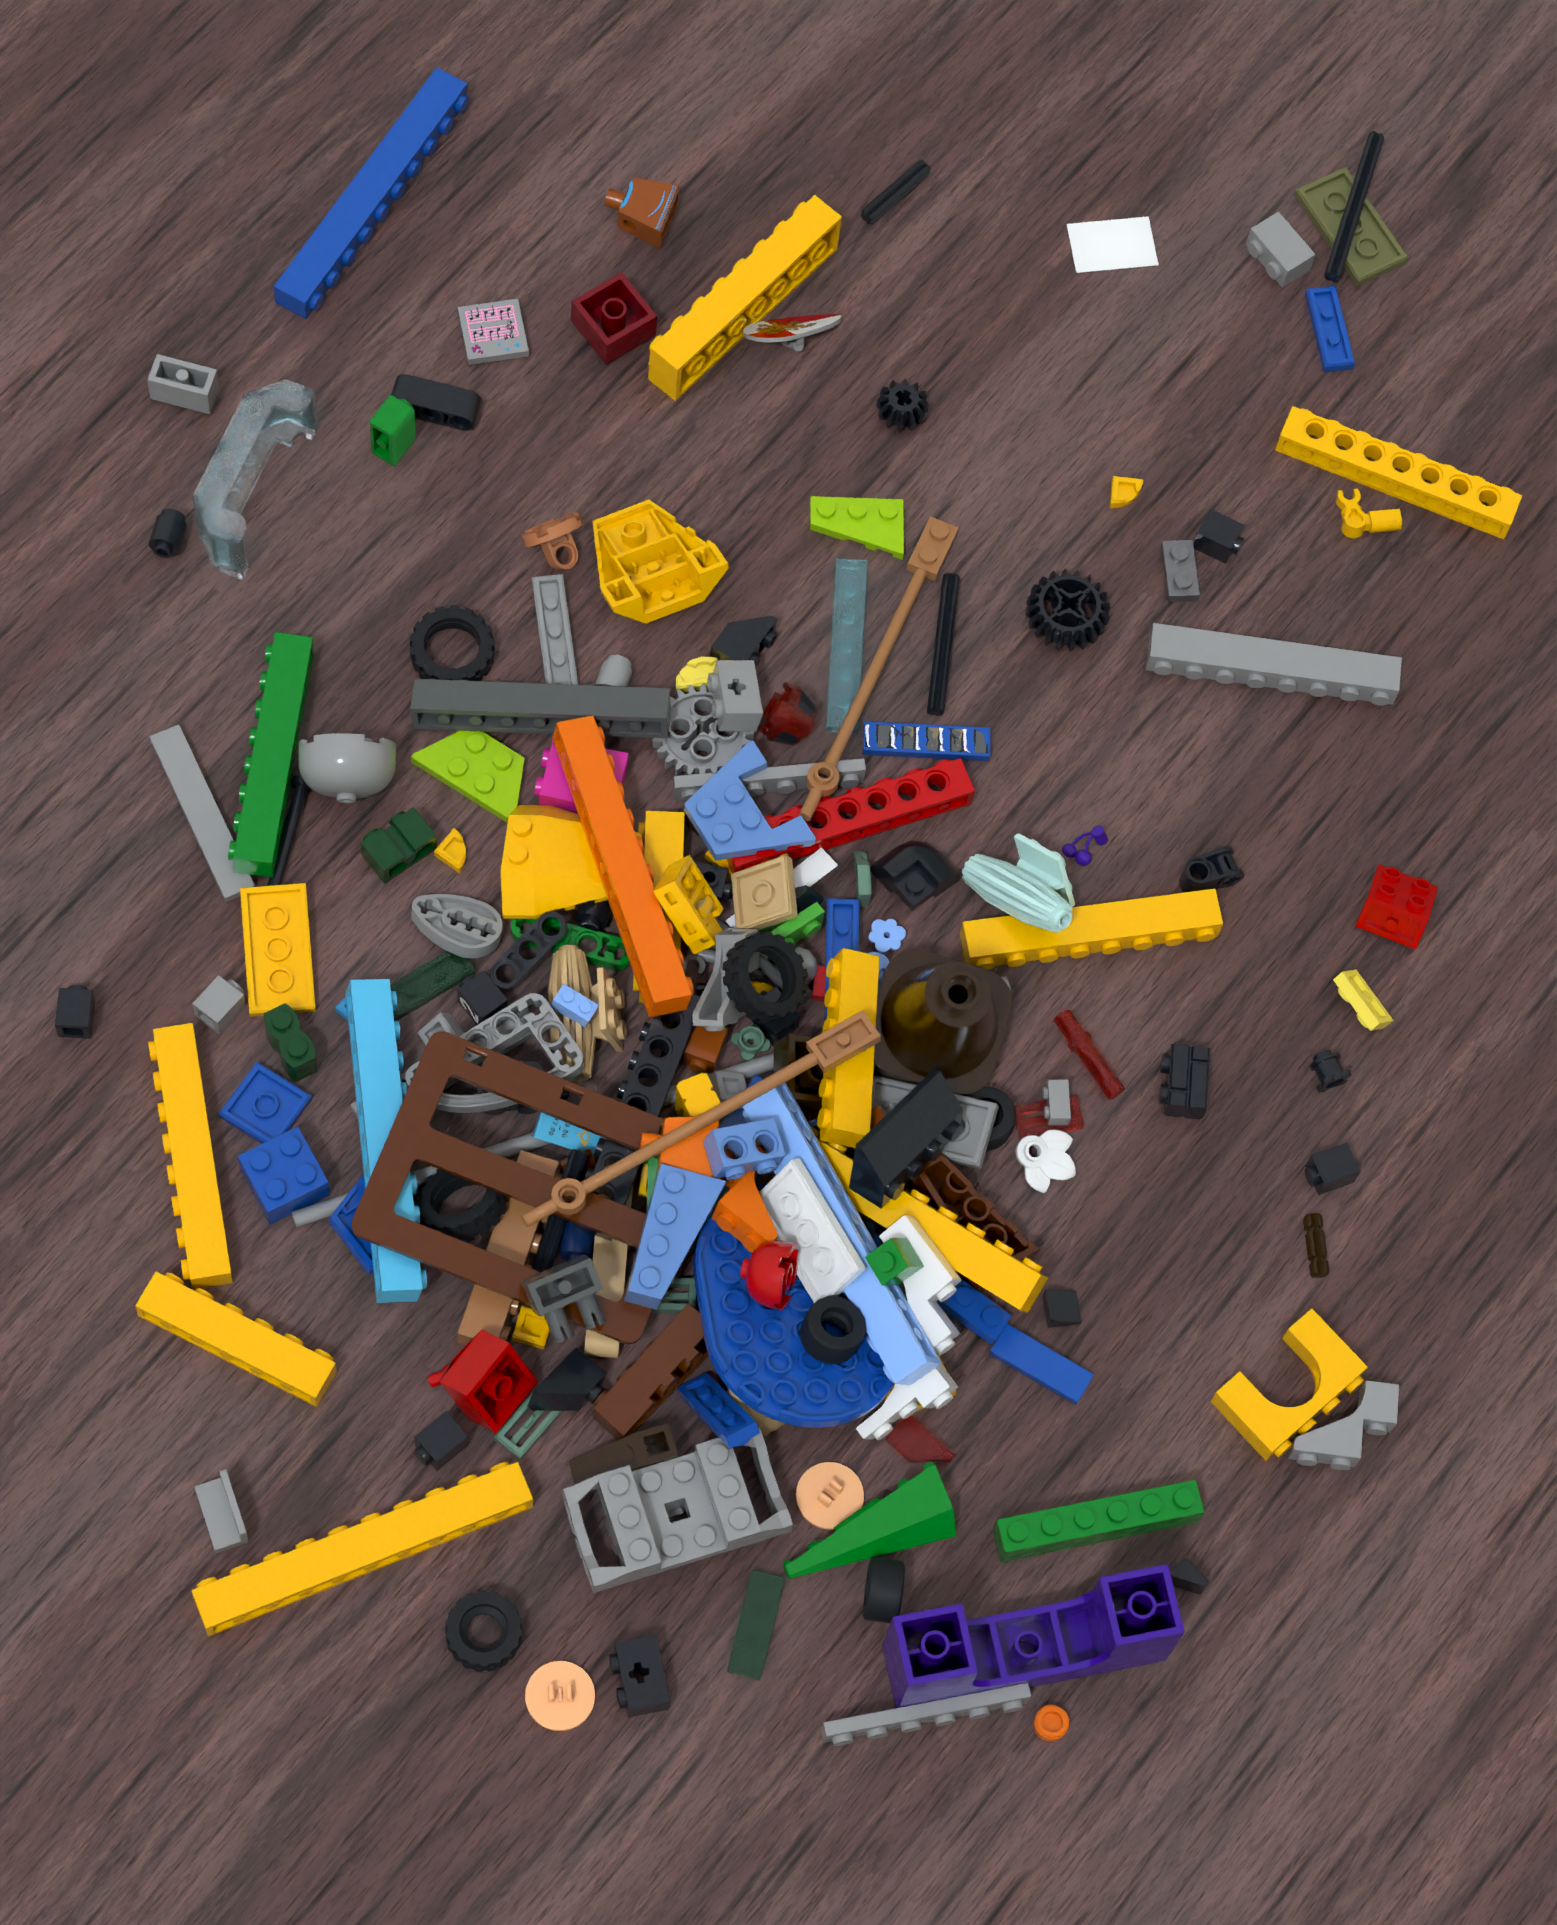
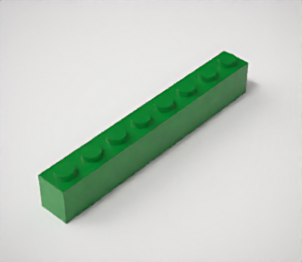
(272, 756)

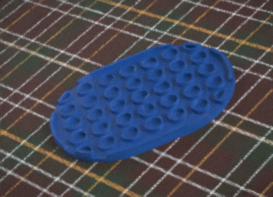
(761, 1347)

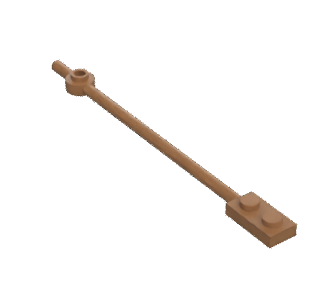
(924, 563)
(826, 1050)

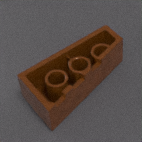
(952, 1190)
(653, 1376)

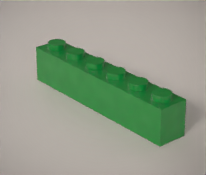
(1097, 1521)

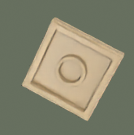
(764, 894)

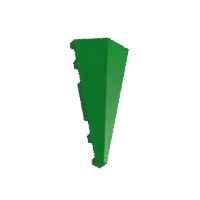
(904, 1519)

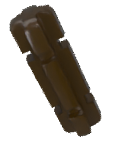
(1316, 1245)

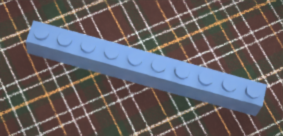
(887, 1315)

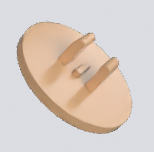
(829, 1494)
(560, 1696)

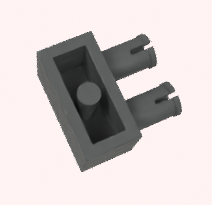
(560, 1286)

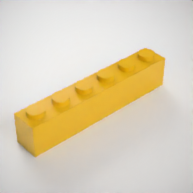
(662, 846)
(848, 1087)
(236, 1338)

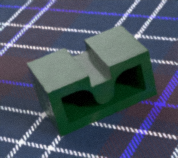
(399, 845)

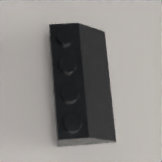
(906, 1140)

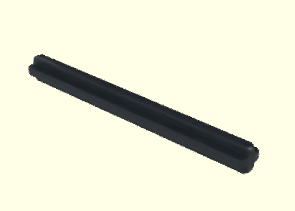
(1354, 206)

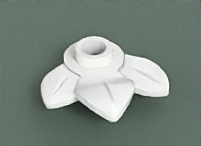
(1051, 1158)

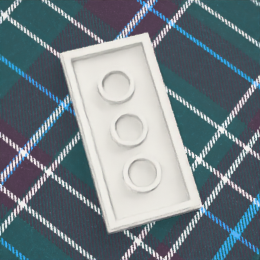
(803, 1217)

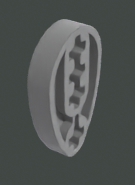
(447, 910)

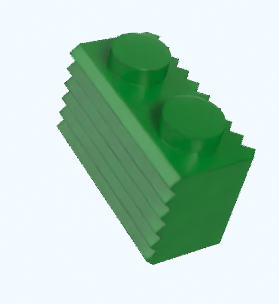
(392, 429)

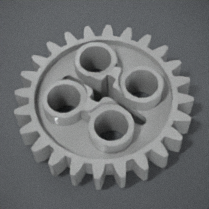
(685, 718)

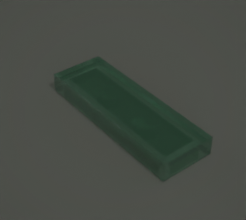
(430, 982)
(755, 1625)

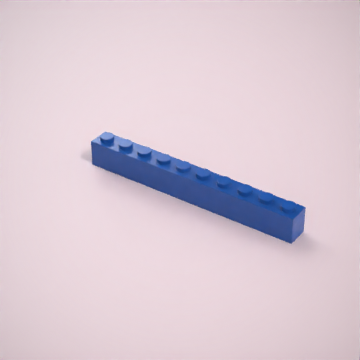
(371, 194)

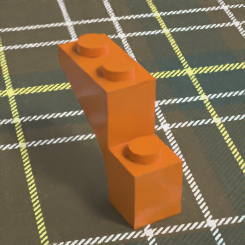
(744, 1212)

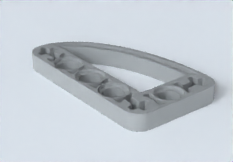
(495, 1041)

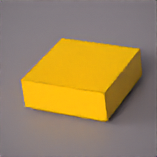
(531, 1329)

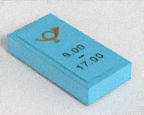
(564, 1134)

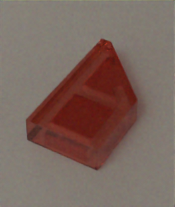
(917, 1443)

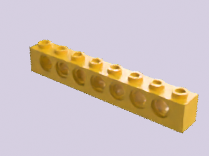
(1402, 485)

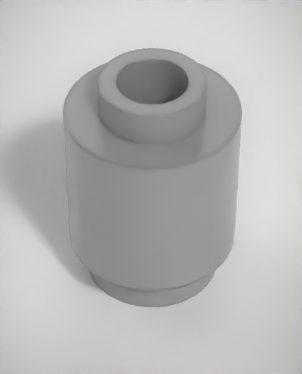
(615, 672)

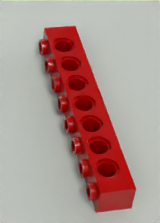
(925, 803)

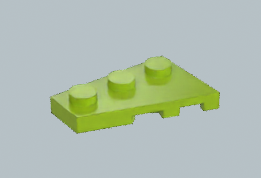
(863, 520)

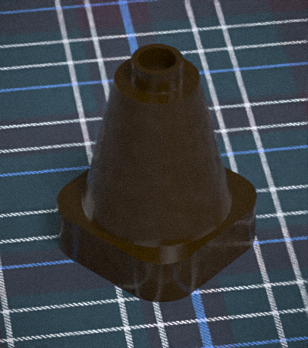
(939, 1018)

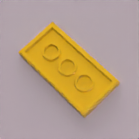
(277, 948)

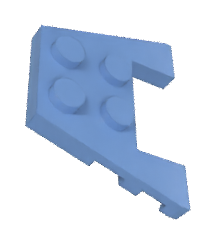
(730, 818)

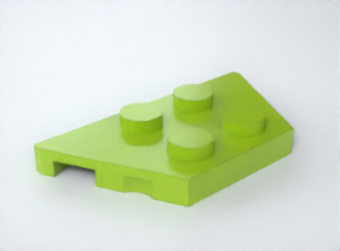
(476, 769)

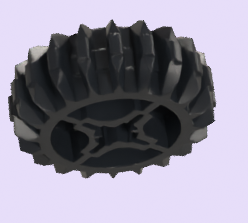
(1068, 620)

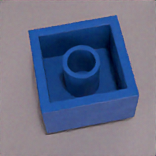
(283, 1175)

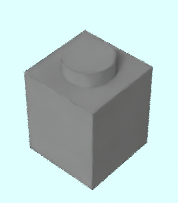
(219, 1004)

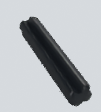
(895, 192)

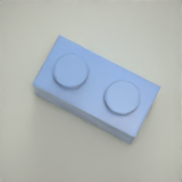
(574, 1005)

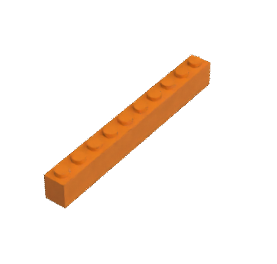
(622, 866)

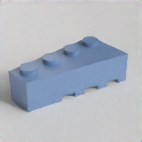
(672, 1222)

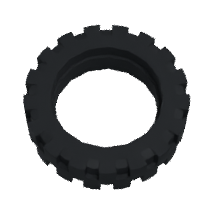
(452, 619)
(741, 988)
(461, 1226)

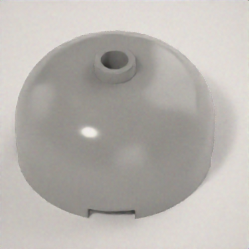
(347, 765)

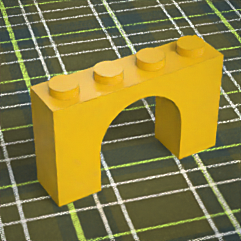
(1271, 1426)

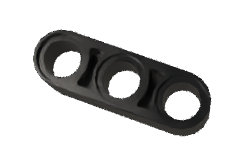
(439, 402)
(536, 935)

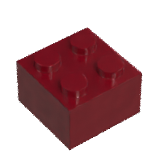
(613, 318)

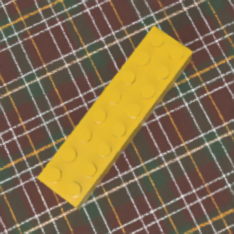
(743, 297)

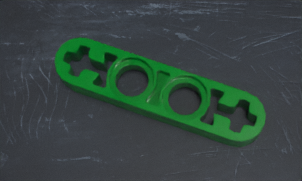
(575, 936)

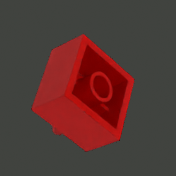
(486, 1380)

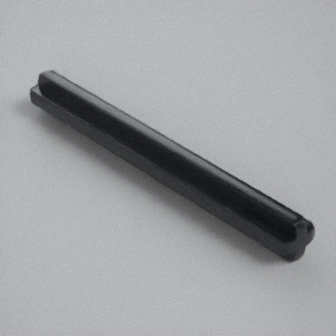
(943, 644)

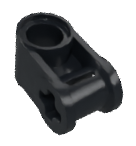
(1214, 868)

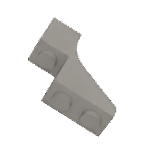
(714, 1007)
(1342, 1440)

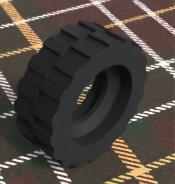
(479, 1604)

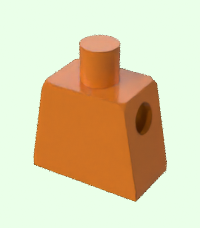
(686, 1154)

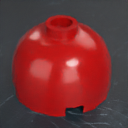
(771, 1273)

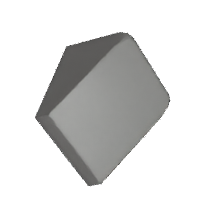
(442, 1022)

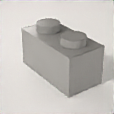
(1057, 1102)

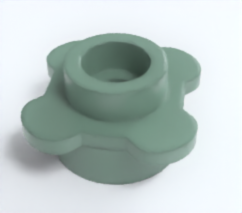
(751, 1032)

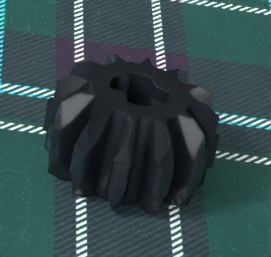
(891, 406)

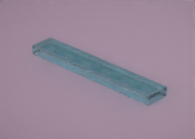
(846, 640)

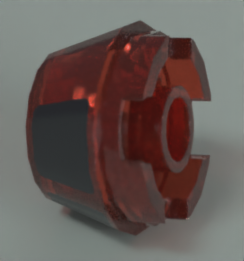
(788, 716)

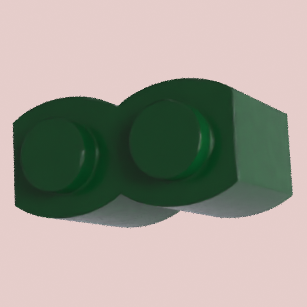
(292, 1044)

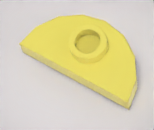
(695, 673)

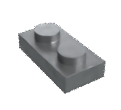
(1180, 570)

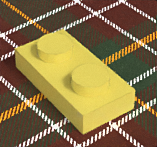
(1368, 1007)

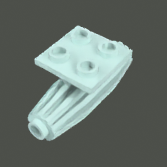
(1031, 891)

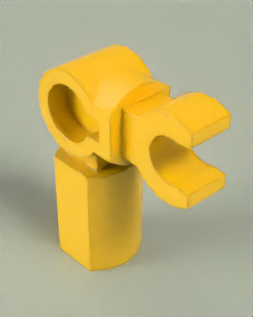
(1357, 522)

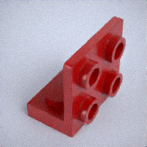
(1397, 906)

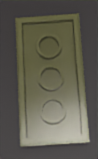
(1373, 245)

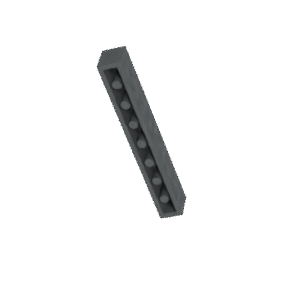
(538, 707)

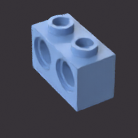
(741, 1142)

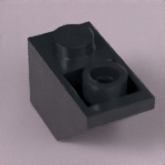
(745, 639)

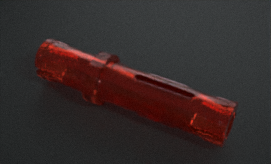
(1081, 1044)

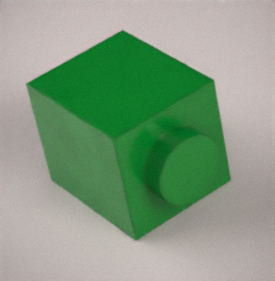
(894, 1261)

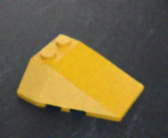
(653, 563)
(547, 863)

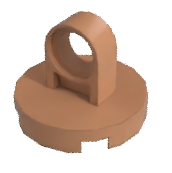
(553, 535)

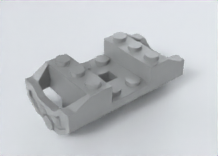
(643, 1500)

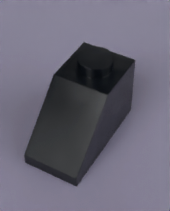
(569, 1385)

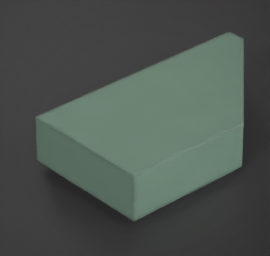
(862, 878)

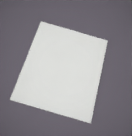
(1112, 244)

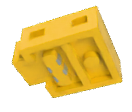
(689, 904)

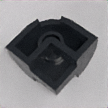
(915, 872)

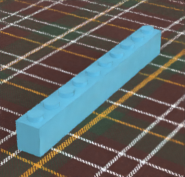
(378, 1100)

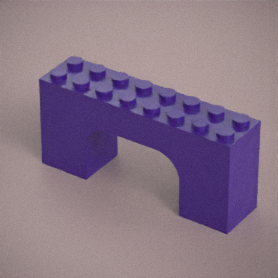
(1116, 1626)

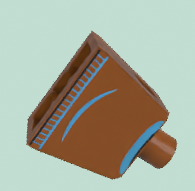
(645, 208)

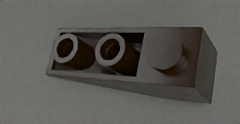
(636, 1450)

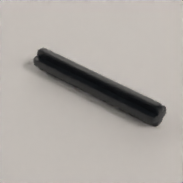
(555, 1225)

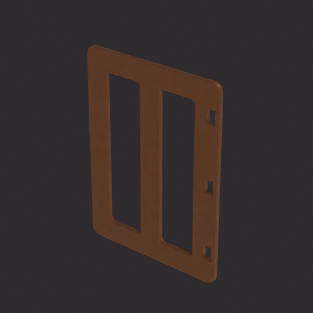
(414, 1140)

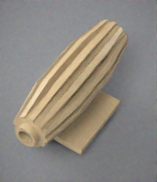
(571, 968)

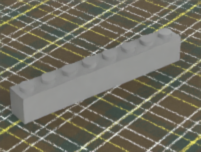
(1273, 664)

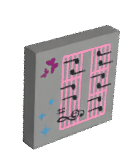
(493, 331)

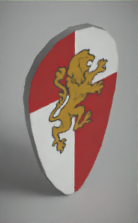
(790, 330)

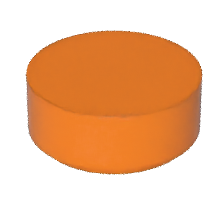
(1051, 1723)

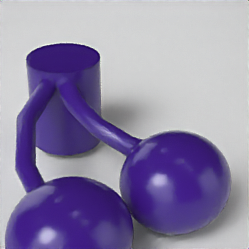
(1083, 857)

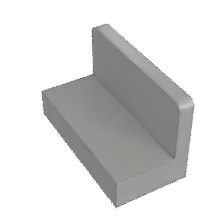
(221, 1513)

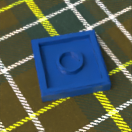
(264, 1105)

